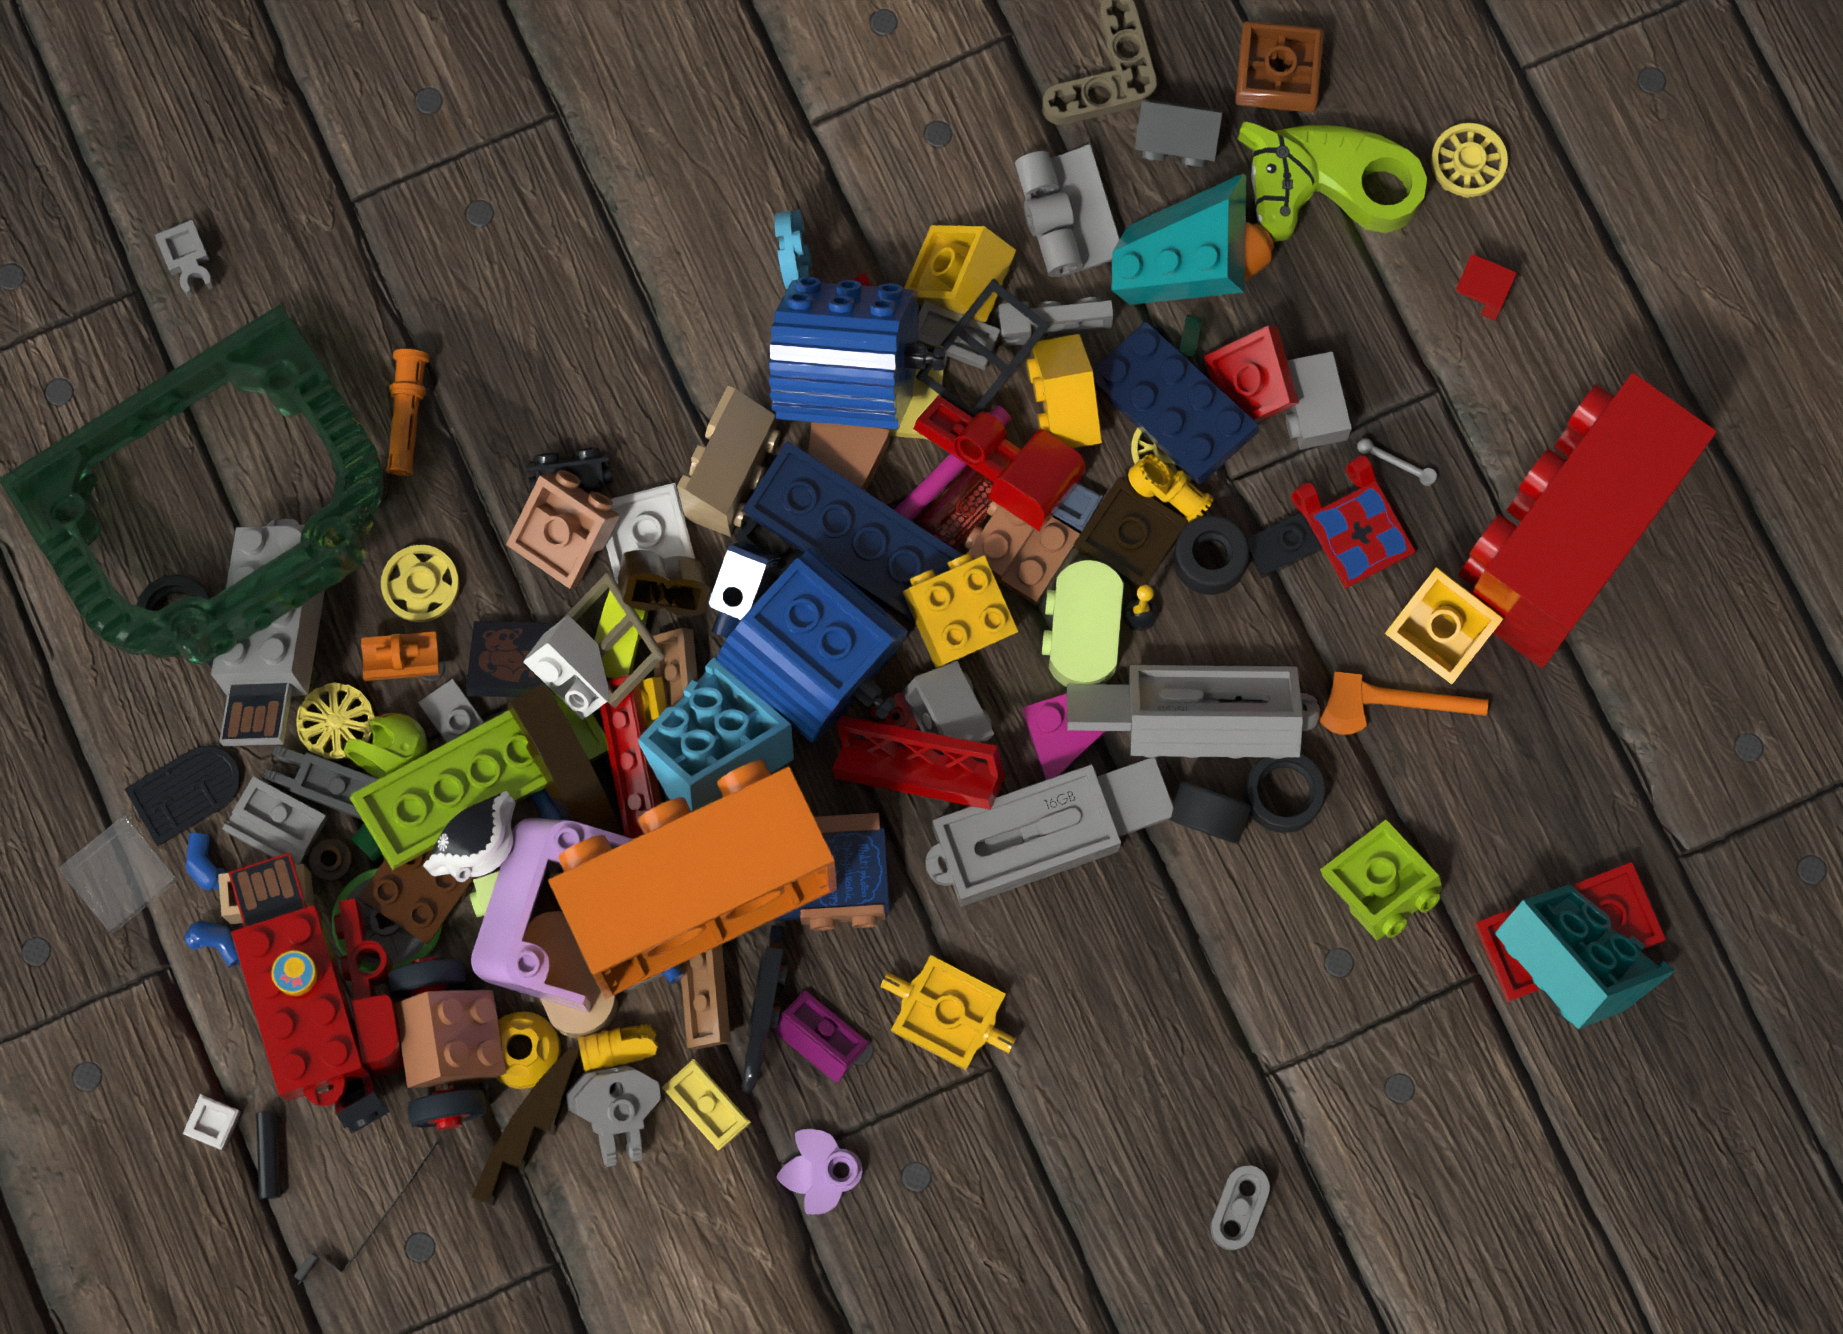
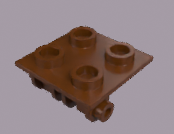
(414, 896)

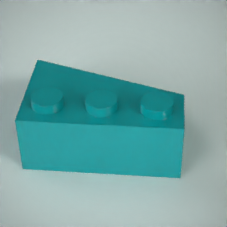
(1578, 956)

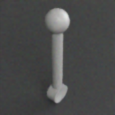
(1427, 476)

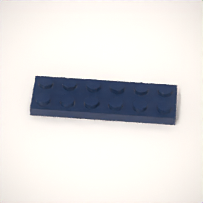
(845, 527)

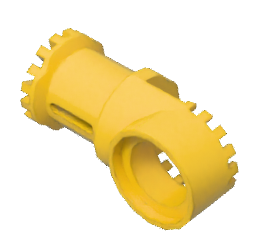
(1168, 487)

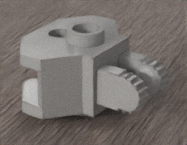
(615, 1111)

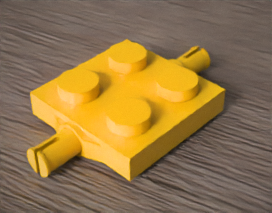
(948, 1012)

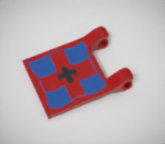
(1357, 530)

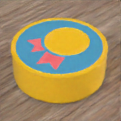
(294, 973)

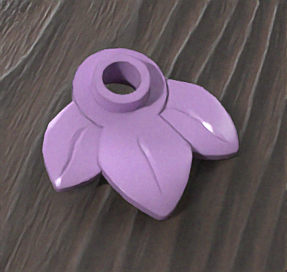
(814, 1174)

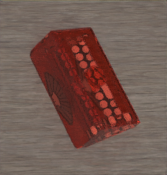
(958, 508)

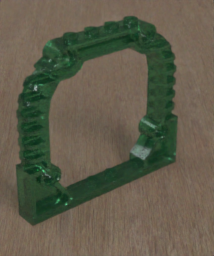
(58, 482)

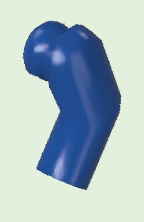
(199, 865)
(213, 935)

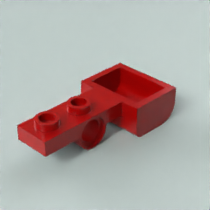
(1026, 480)
(373, 1014)

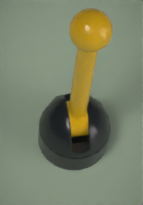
(1143, 618)

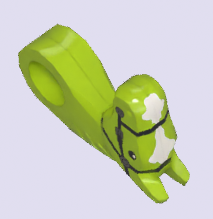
(1331, 160)

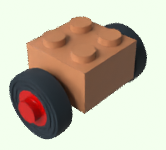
(445, 1040)

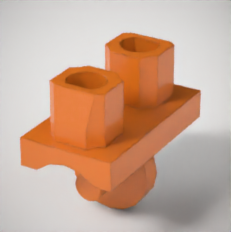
(400, 656)

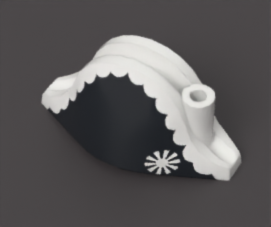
(474, 840)

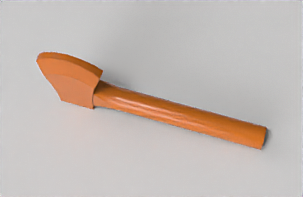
(1349, 693)

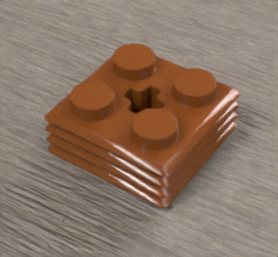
(1301, 56)

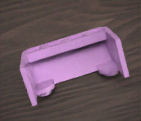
(500, 949)

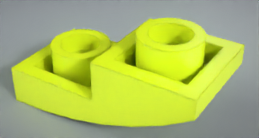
(621, 656)

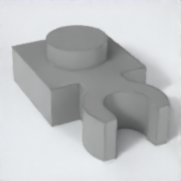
(183, 253)

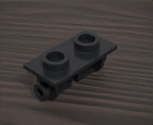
(585, 465)

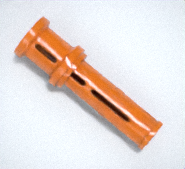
(407, 394)

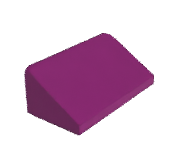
(820, 1036)

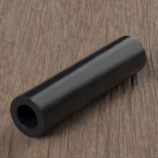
(268, 1155)

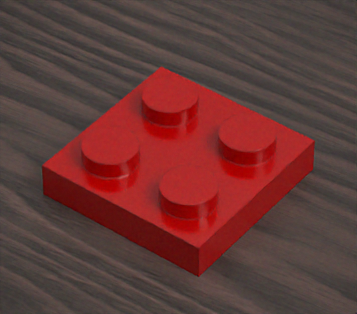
(1254, 374)

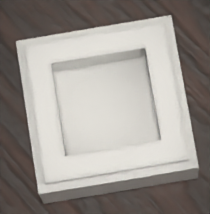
(212, 1122)

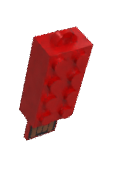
(305, 1036)

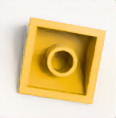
(958, 266)
(1444, 625)

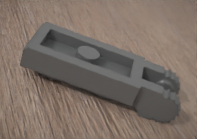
(319, 780)

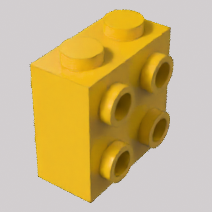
(959, 609)

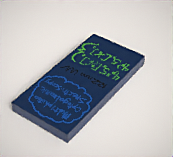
(859, 872)

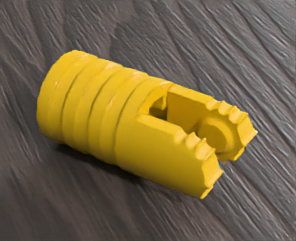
(617, 1047)

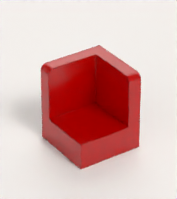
(1486, 284)

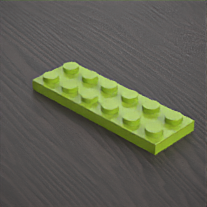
(418, 800)

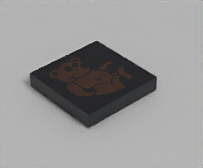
(498, 658)

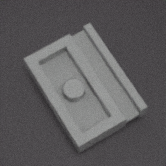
(274, 821)

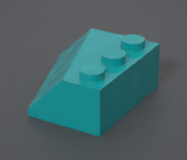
(1185, 249)

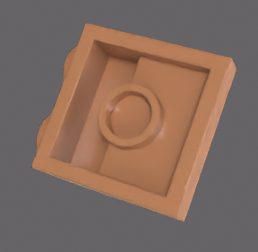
(562, 527)
(1019, 553)

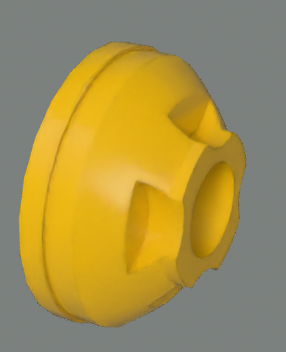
(544, 1053)

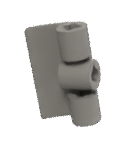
(1067, 210)

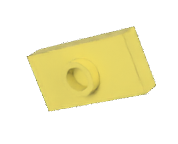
(706, 1105)

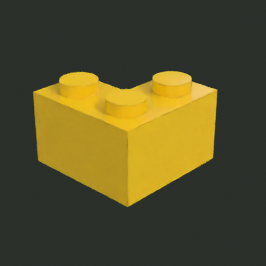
(1067, 388)

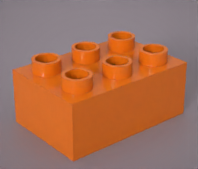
(693, 877)

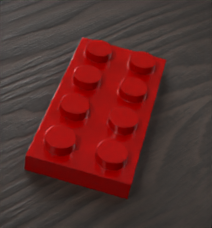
(1614, 892)

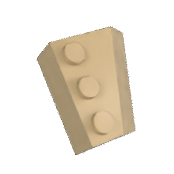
(729, 464)

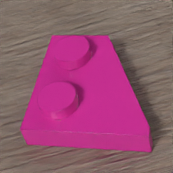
(1052, 741)

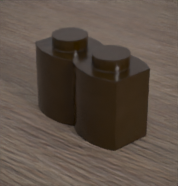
(667, 583)

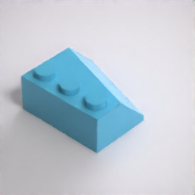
(711, 734)

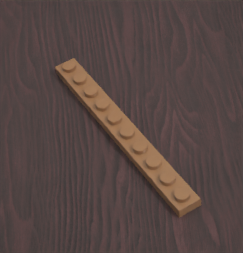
(704, 975)

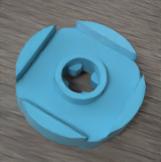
(793, 255)

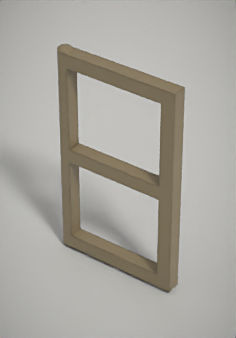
(617, 632)

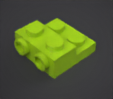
(1383, 881)

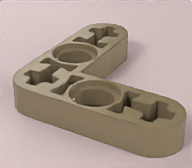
(1116, 81)

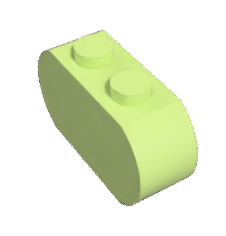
(1084, 624)

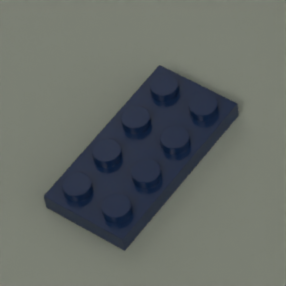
(1173, 403)

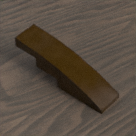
(562, 760)
(538, 1111)

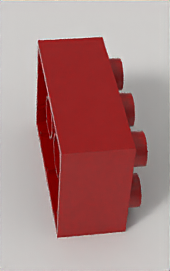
(1582, 512)

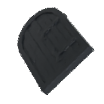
(185, 792)

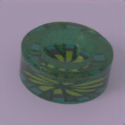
(1190, 335)

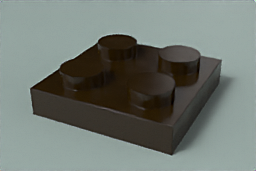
(1130, 534)

